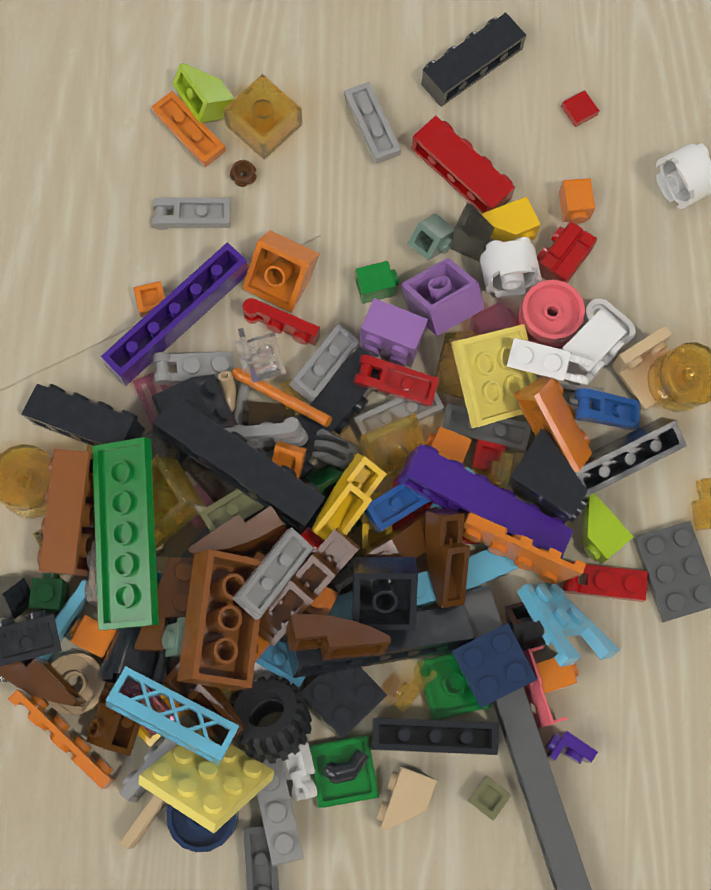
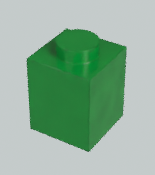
(376, 281)

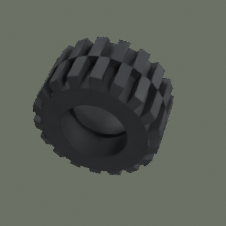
(282, 736)

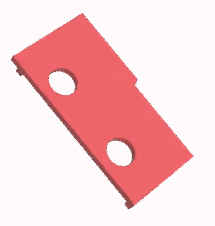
(536, 695)

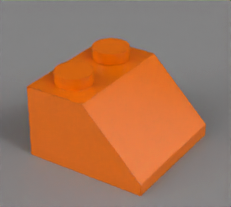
(280, 270)

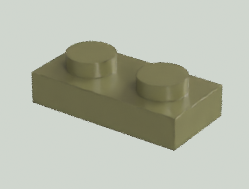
(229, 507)

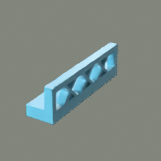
(166, 727)

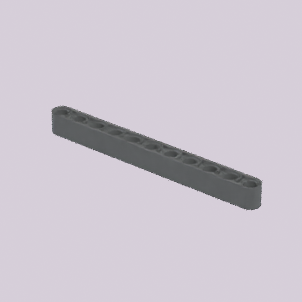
(531, 764)

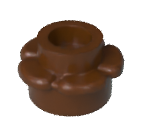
(240, 167)

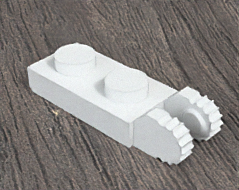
(546, 361)

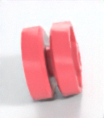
(551, 313)

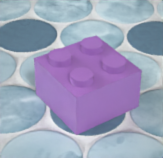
(443, 296)
(392, 333)

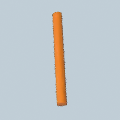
(283, 397)

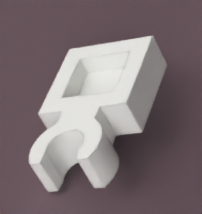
(298, 769)

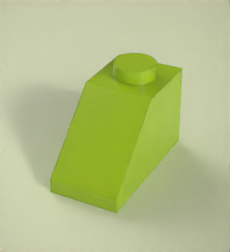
(202, 93)
(602, 530)

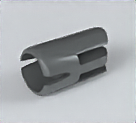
(335, 449)

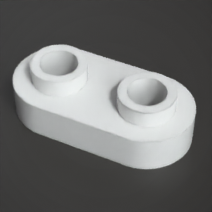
(597, 304)

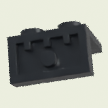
(28, 638)

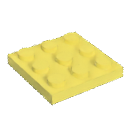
(487, 379)
(203, 789)

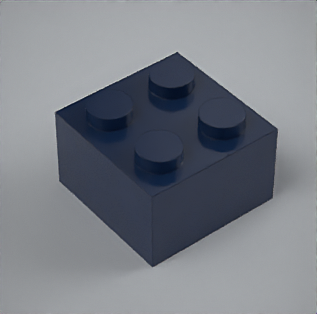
(493, 665)

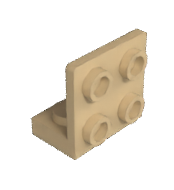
(635, 364)

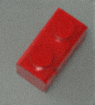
(566, 254)

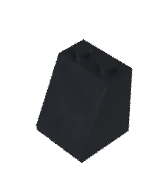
(548, 481)

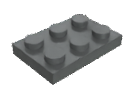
(675, 570)

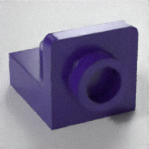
(575, 748)

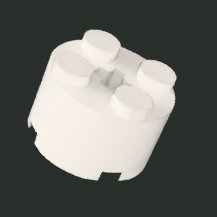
(685, 175)
(510, 267)

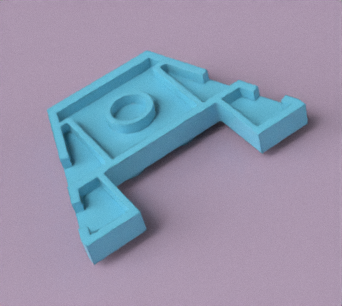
(563, 619)

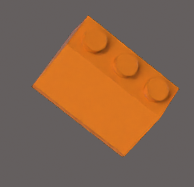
(547, 409)

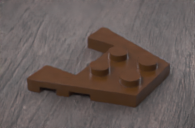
(172, 602)

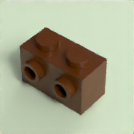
(111, 729)

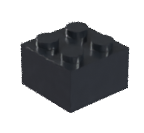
(385, 592)
(343, 698)

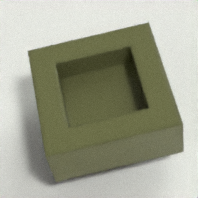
(489, 797)

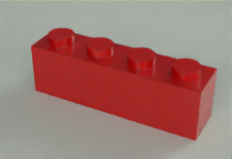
(462, 166)

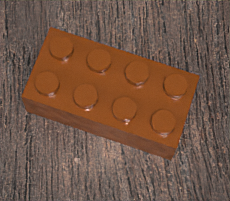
(69, 514)
(218, 632)

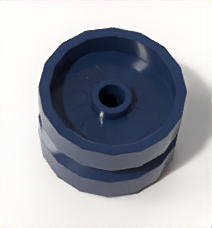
(194, 836)

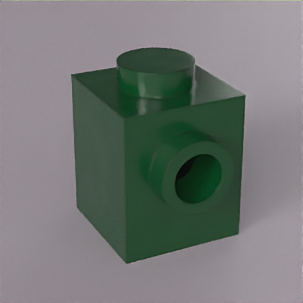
(48, 593)

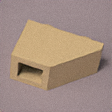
(408, 797)

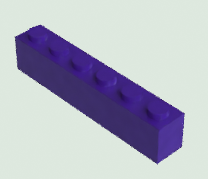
(175, 314)
(460, 490)

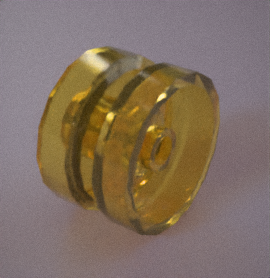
(682, 377)
(24, 480)

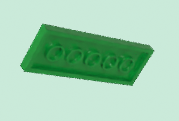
(125, 535)

